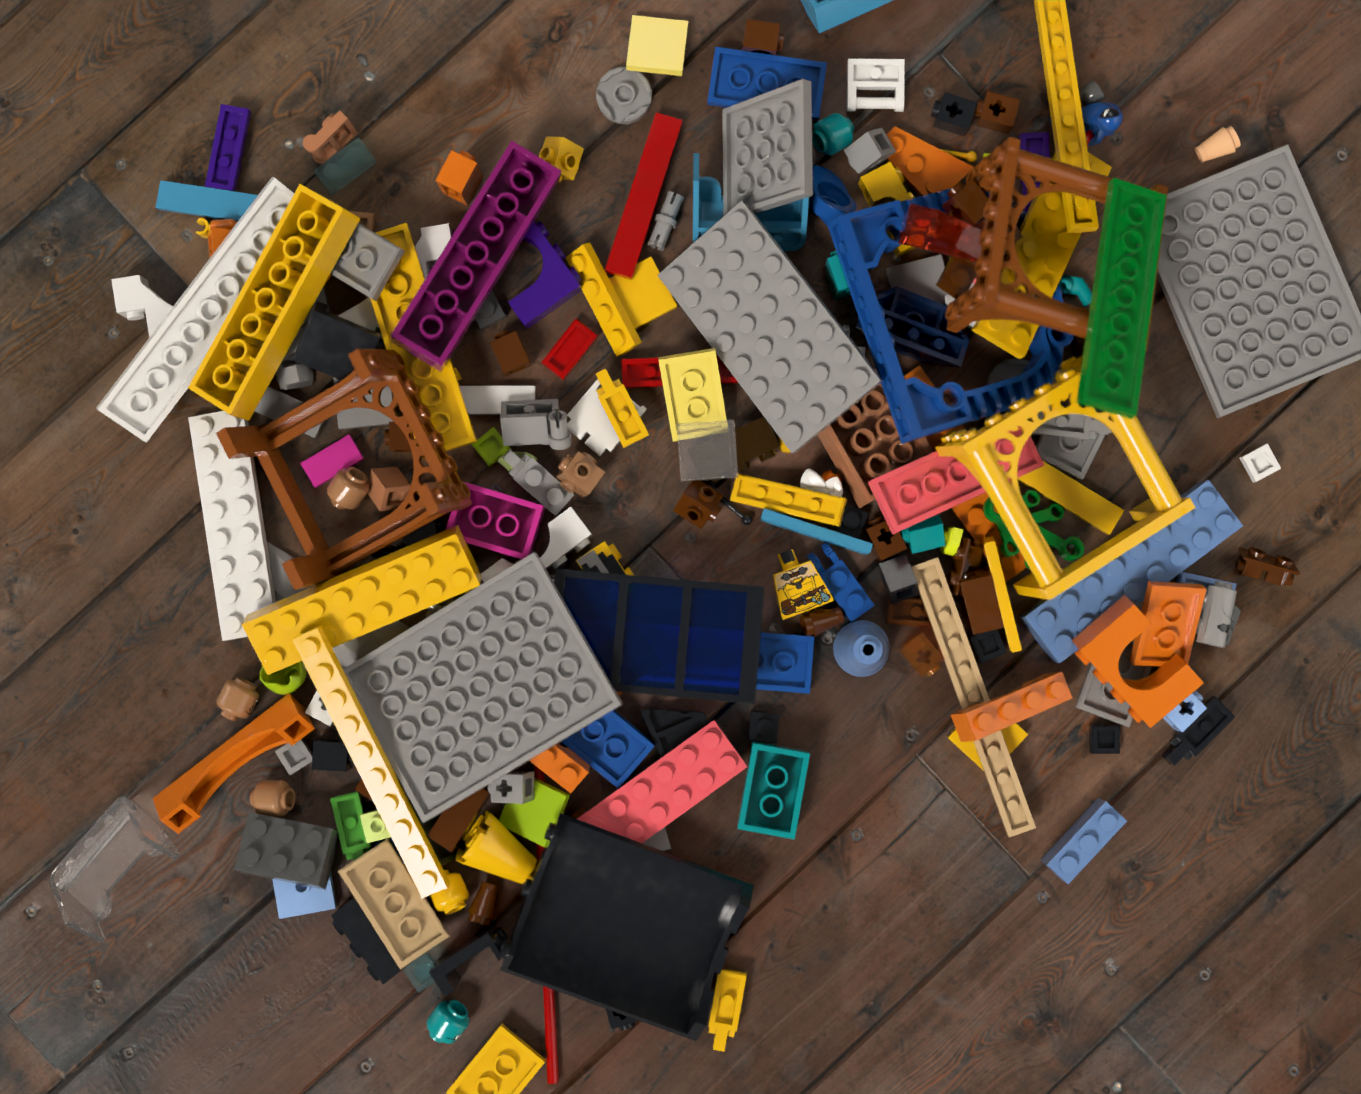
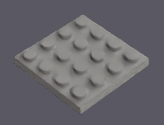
(768, 149)

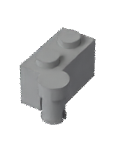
(534, 423)

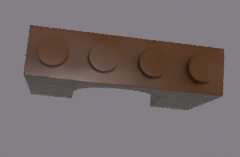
(453, 822)

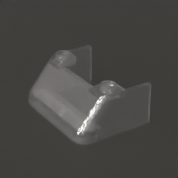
(101, 860)

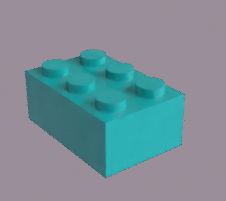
(773, 790)

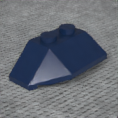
(921, 328)

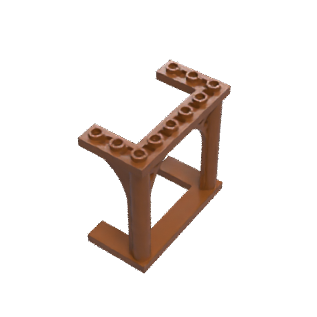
(991, 297)
(375, 371)

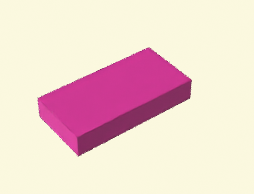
(327, 462)

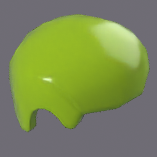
(286, 679)

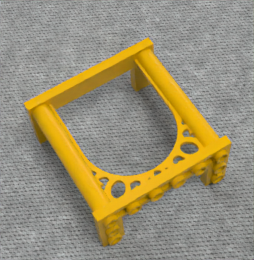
(978, 454)

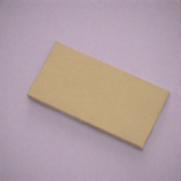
(393, 904)

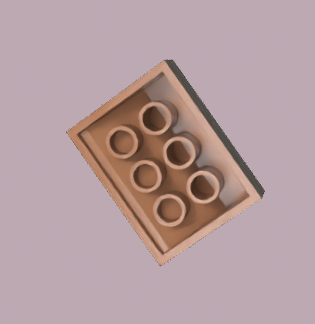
(868, 445)

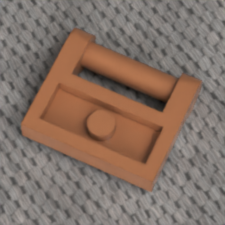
(336, 131)

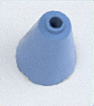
(849, 648)

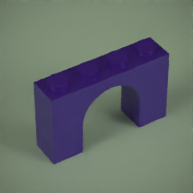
(552, 287)

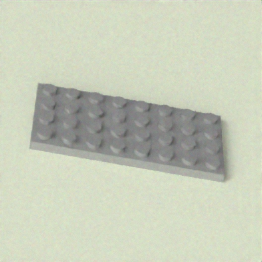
(769, 327)

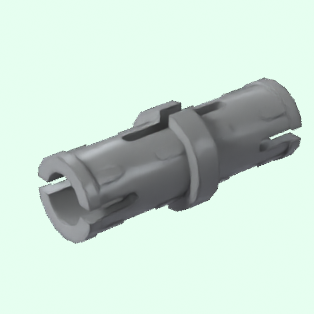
(665, 221)

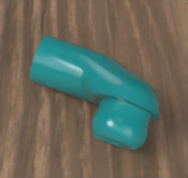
(1076, 286)

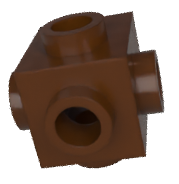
(699, 504)

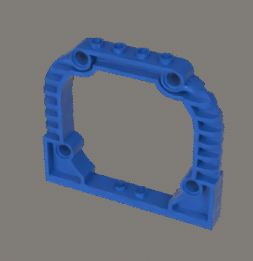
(914, 405)

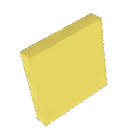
(657, 45)

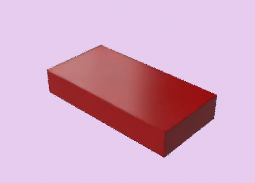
(569, 349)

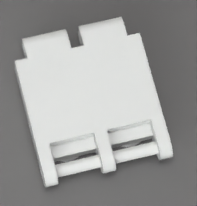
(591, 418)

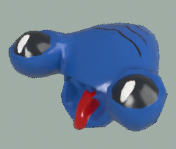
(1099, 121)

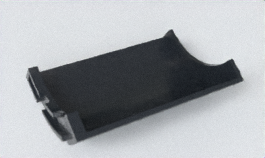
(625, 926)

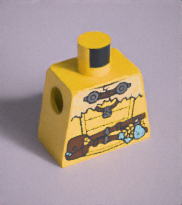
(798, 586)

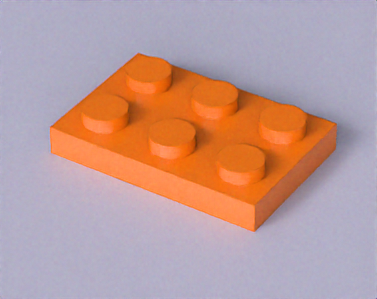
(1174, 619)

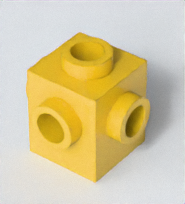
(562, 155)

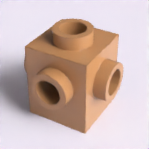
(588, 474)

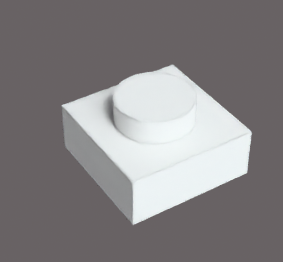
(1260, 463)

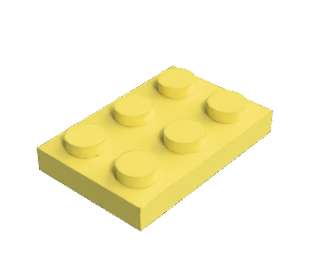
(692, 388)

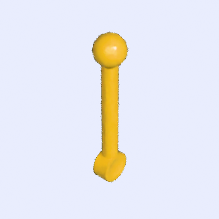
(971, 156)

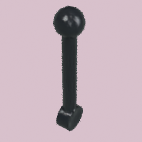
(745, 518)

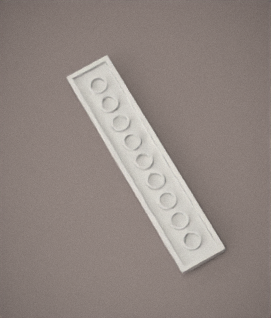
(180, 342)

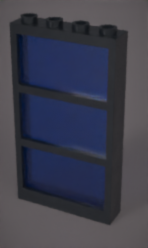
(669, 633)

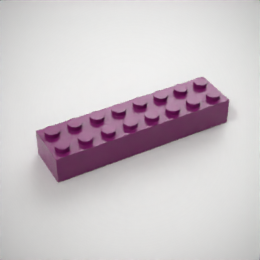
(476, 256)

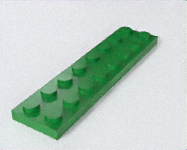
(1121, 299)

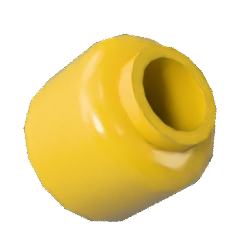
(453, 897)

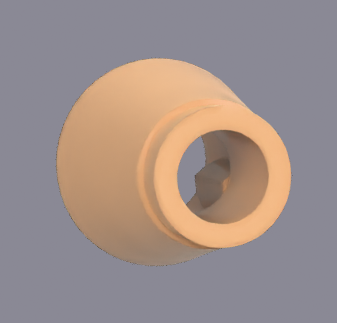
(1219, 144)

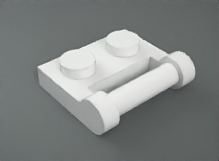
(875, 75)

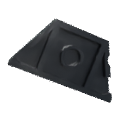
(672, 726)

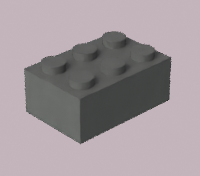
(287, 851)

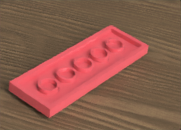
(938, 484)
(669, 786)

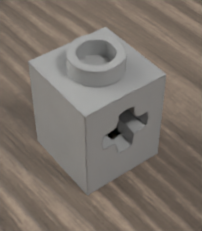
(869, 150)
(521, 791)

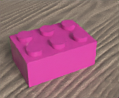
(499, 522)

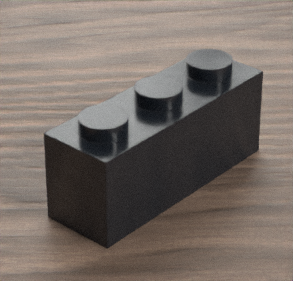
(365, 941)

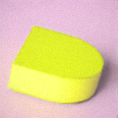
(952, 540)

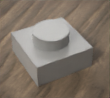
(294, 756)

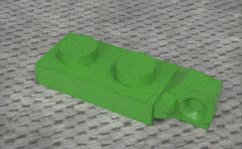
(347, 814)

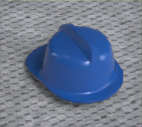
(829, 195)

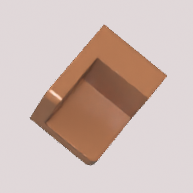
(387, 487)

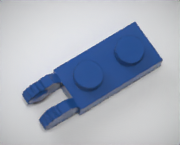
(842, 585)

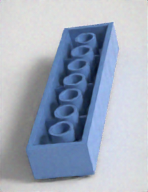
(1154, 559)

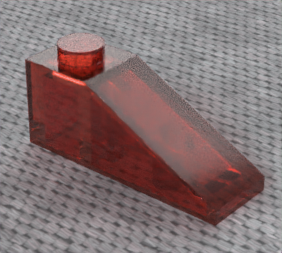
(939, 233)

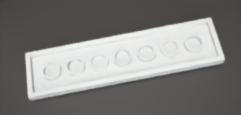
(231, 525)

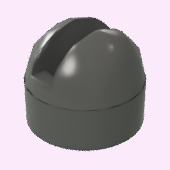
(1091, 93)

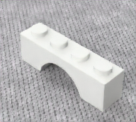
(566, 534)

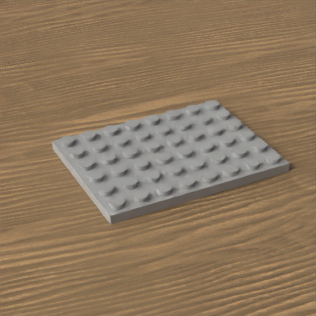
(1255, 283)
(481, 687)

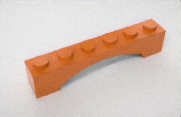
(185, 797)

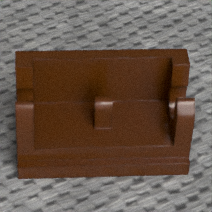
(981, 600)

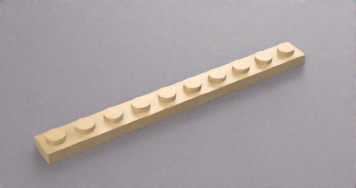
(970, 691)

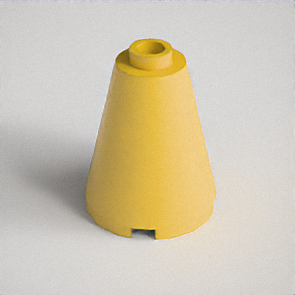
(496, 851)

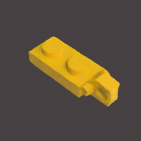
(620, 410)
(726, 1006)

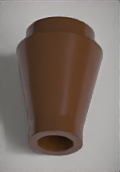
(820, 620)
(484, 904)

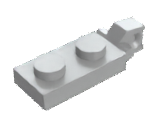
(1071, 426)
(538, 482)

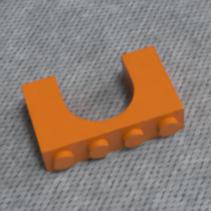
(1148, 697)

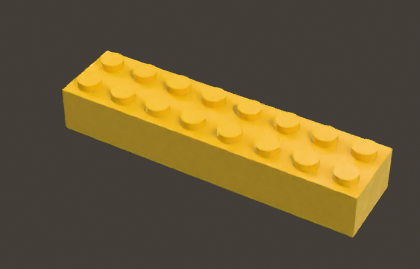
(273, 303)
(365, 597)

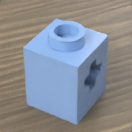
(1194, 708)

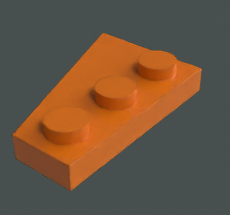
(924, 165)

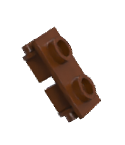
(967, 554)
(1277, 568)

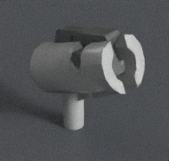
(1218, 615)

